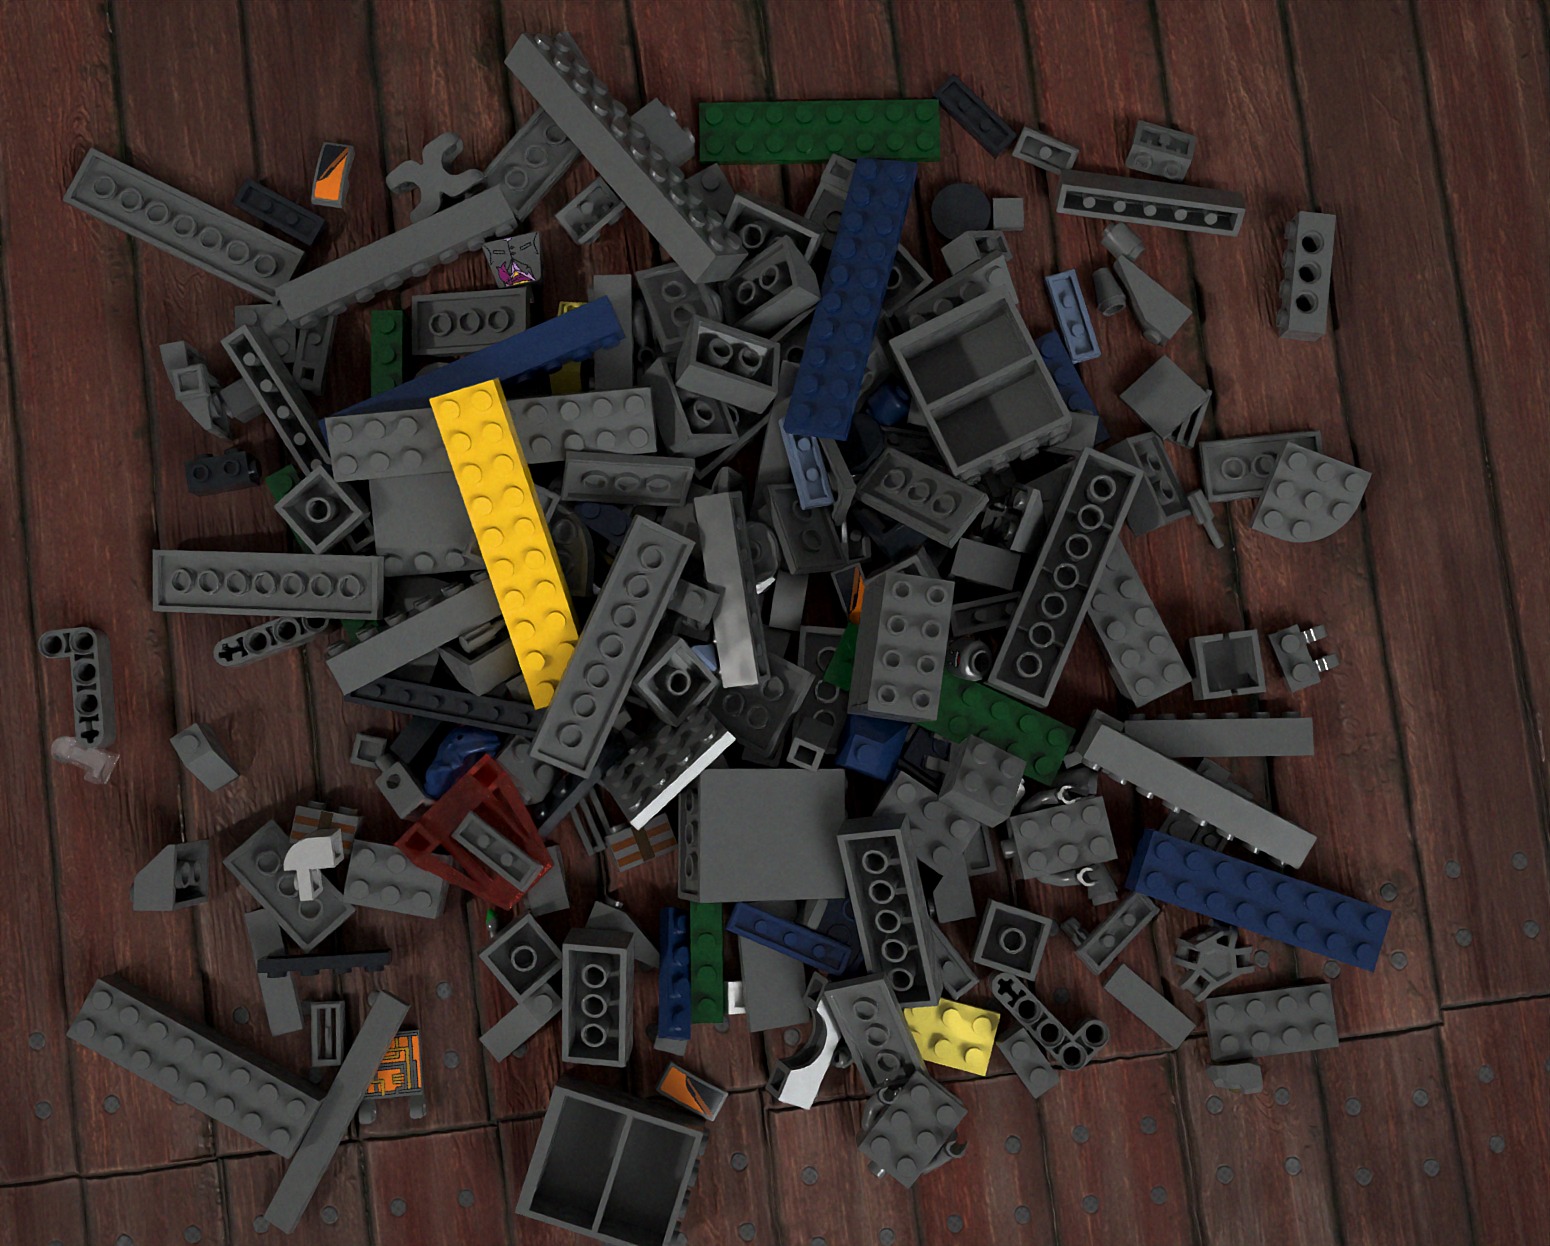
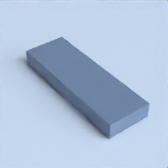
(1072, 316)
(807, 469)

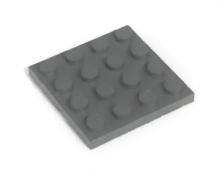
(664, 763)

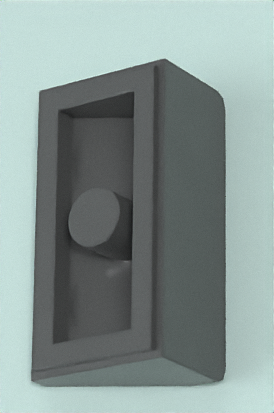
(1045, 150)

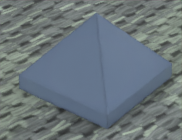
(706, 654)

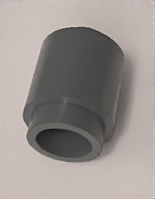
(1122, 240)

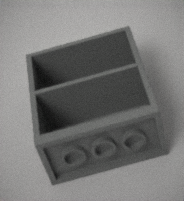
(981, 386)
(901, 648)
(761, 835)
(613, 1165)

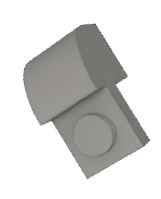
(788, 600)
(311, 853)

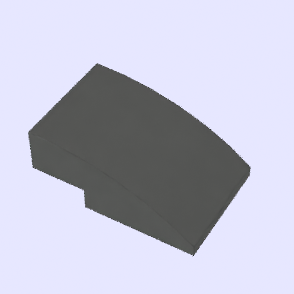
(204, 410)

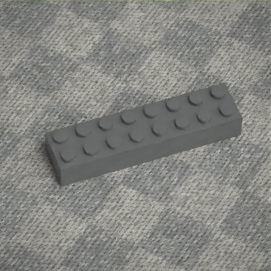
(1063, 577)
(1124, 618)
(197, 1064)

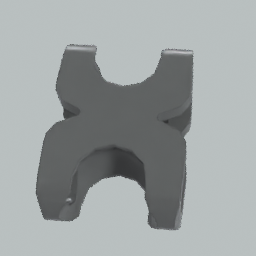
(436, 177)

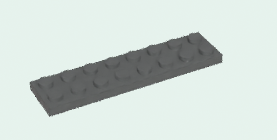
(183, 226)
(269, 584)
(611, 647)

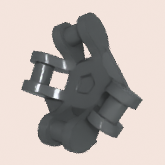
(1214, 960)

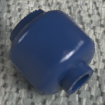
(889, 403)

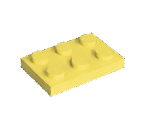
(954, 1034)

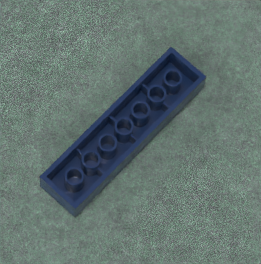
(1258, 899)

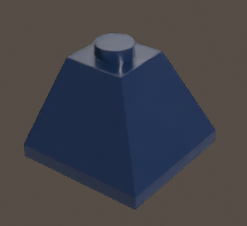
(871, 746)

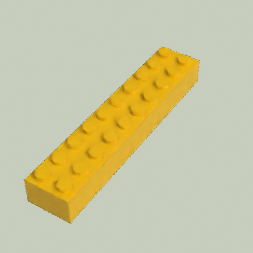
(510, 532)

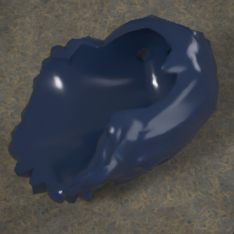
(457, 755)

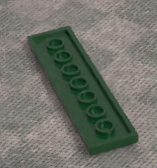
(816, 129)
(980, 711)

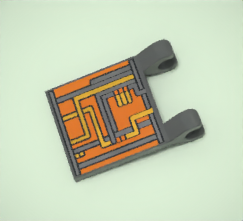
(398, 1076)

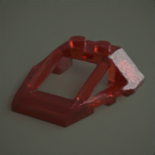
(450, 811)

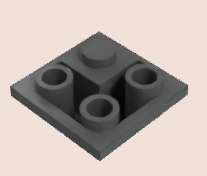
(1022, 520)

